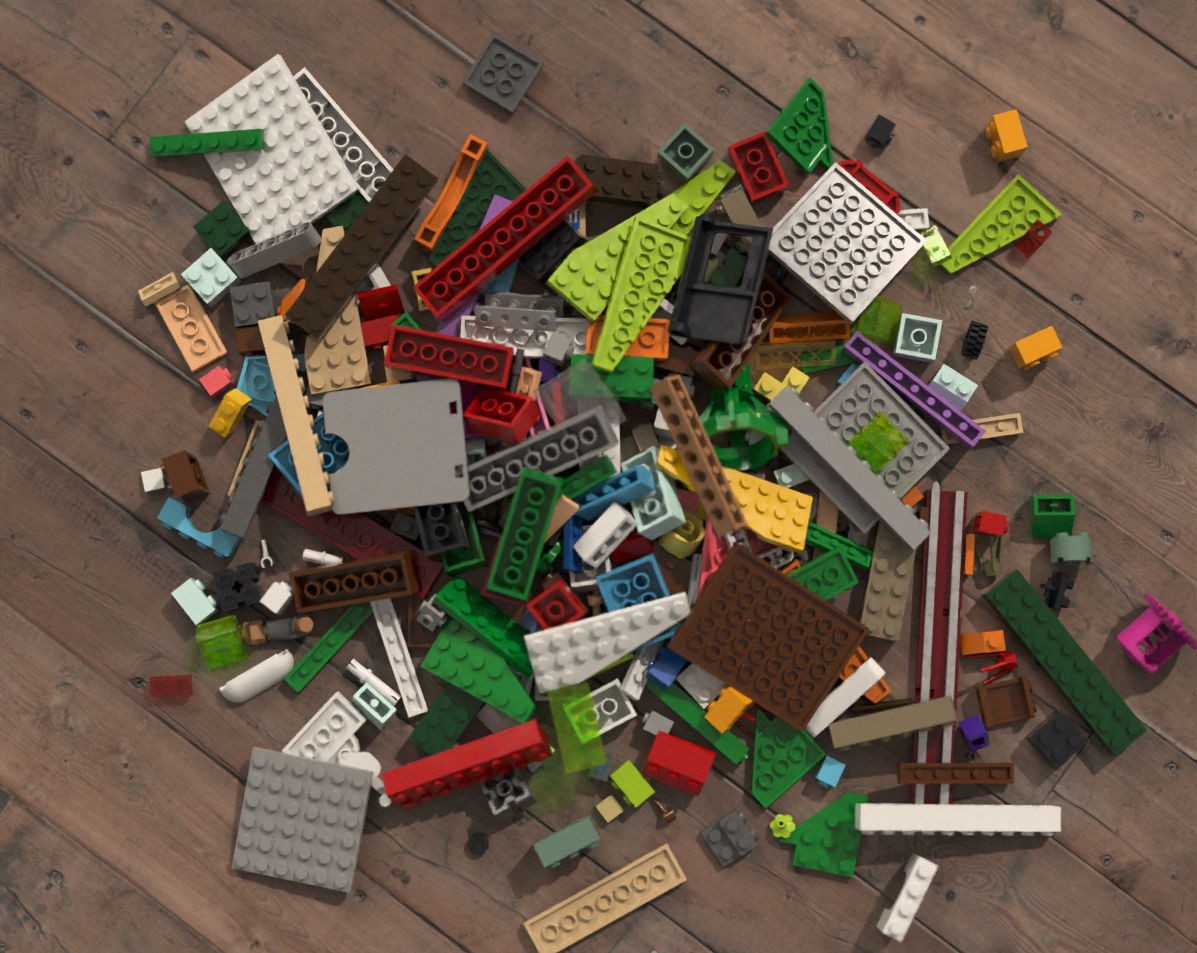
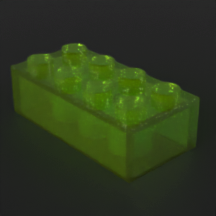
(577, 727)

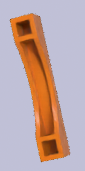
(444, 209)

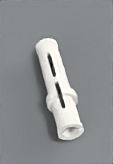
(366, 676)

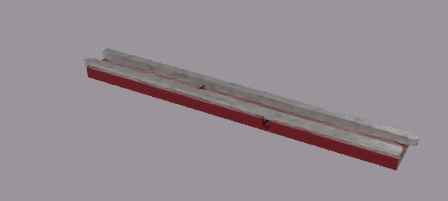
(939, 631)

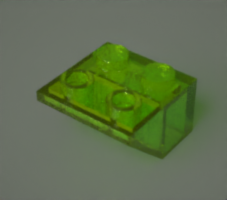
(880, 320)
(878, 441)
(221, 642)

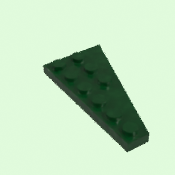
(469, 215)

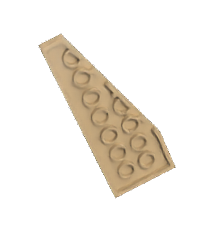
(340, 355)

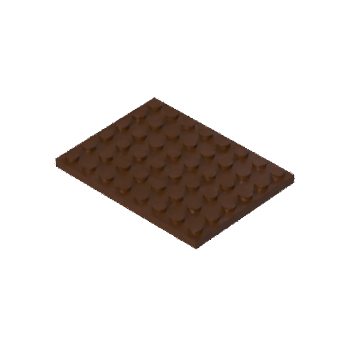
(768, 637)

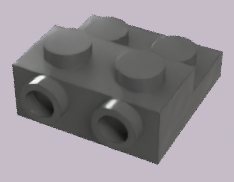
(730, 837)

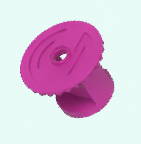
(1148, 623)

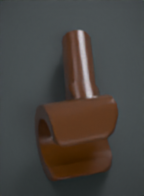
(668, 815)

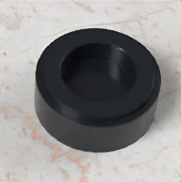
(478, 843)

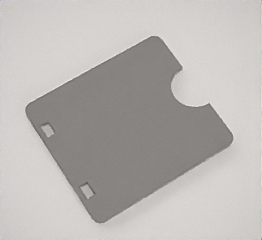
(398, 445)

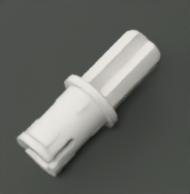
(320, 557)

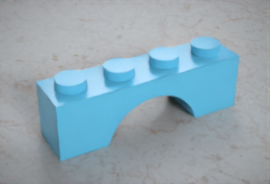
(178, 516)

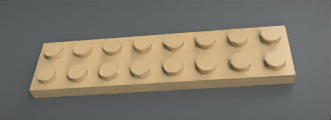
(605, 900)

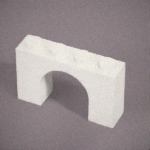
(918, 877)

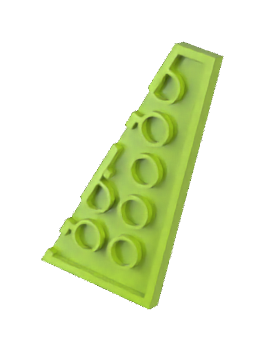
(1000, 224)

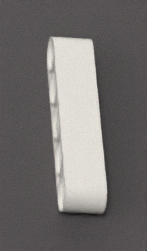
(844, 696)

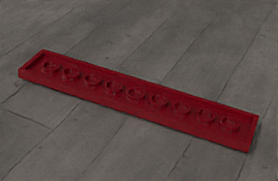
(349, 532)

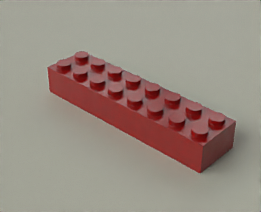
(467, 764)

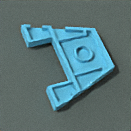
(258, 382)

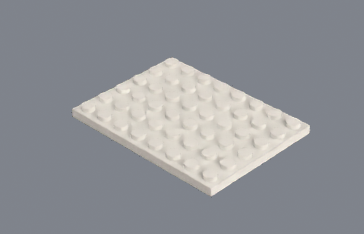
(298, 170)

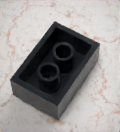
(552, 250)

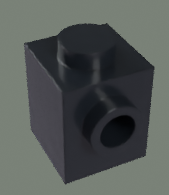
(880, 132)

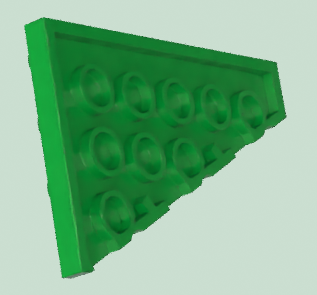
(478, 670)

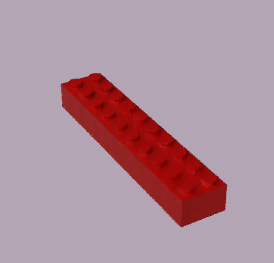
(505, 238)

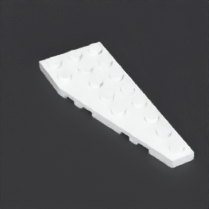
(584, 647)

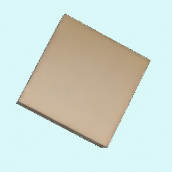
(609, 808)

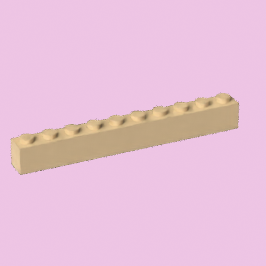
(295, 415)

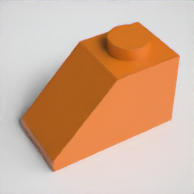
(982, 642)

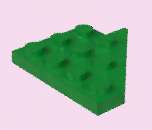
(803, 129)
(780, 757)
(829, 837)

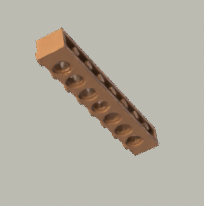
(698, 456)

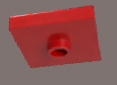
(381, 302)

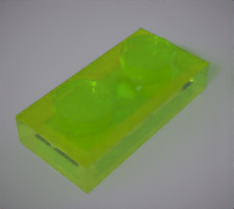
(935, 246)

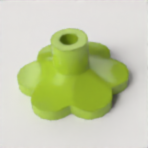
(785, 829)

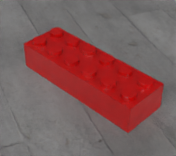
(449, 357)

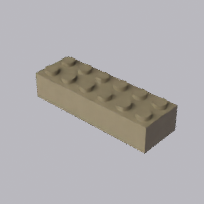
(886, 585)
(892, 722)

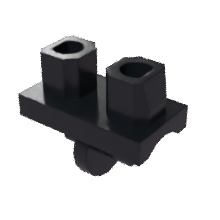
(1055, 590)

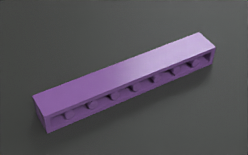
(914, 391)

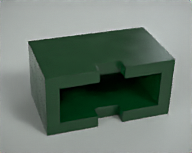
(733, 269)

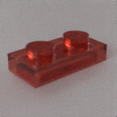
(171, 685)

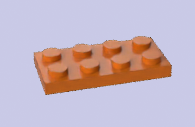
(650, 342)

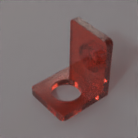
(1031, 240)

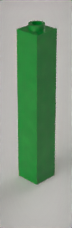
(695, 716)

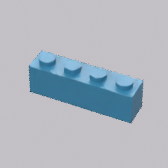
(619, 488)

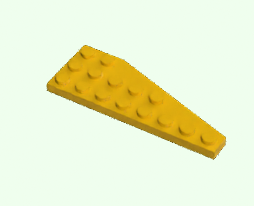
(770, 510)

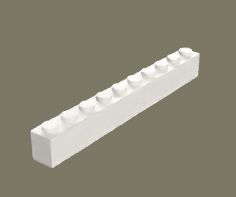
(957, 818)

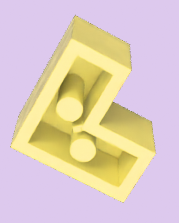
(769, 387)

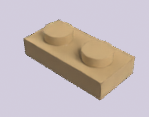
(159, 289)

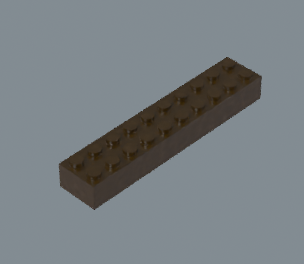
(361, 248)

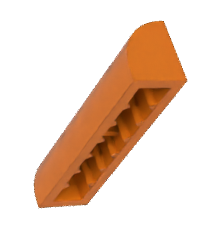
(809, 327)

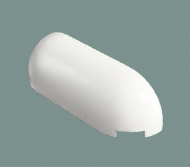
(258, 678)

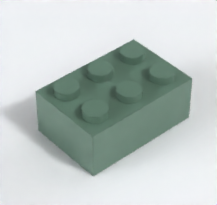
(567, 841)

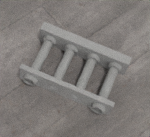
(520, 311)

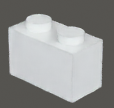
(278, 597)

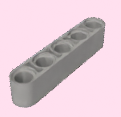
(274, 250)

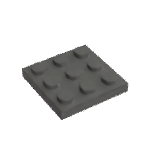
(503, 73)

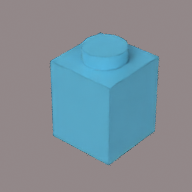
(829, 772)

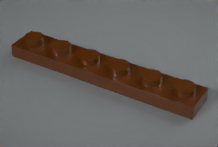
(956, 773)

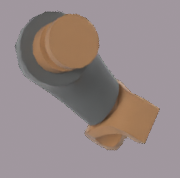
(281, 629)

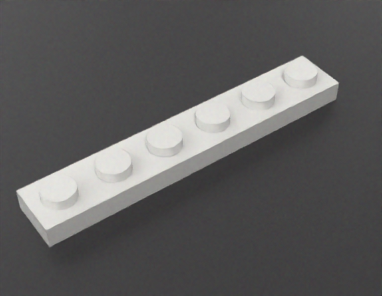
(399, 657)

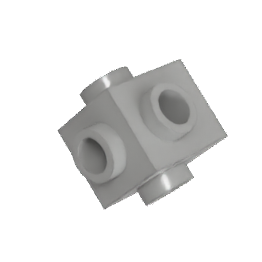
(431, 615)

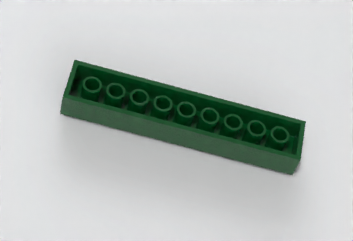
(1064, 662)

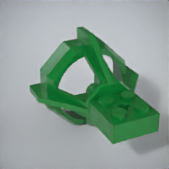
(739, 410)

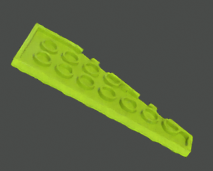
(646, 274)

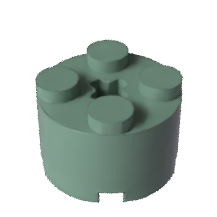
(1070, 550)

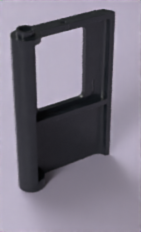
(712, 310)

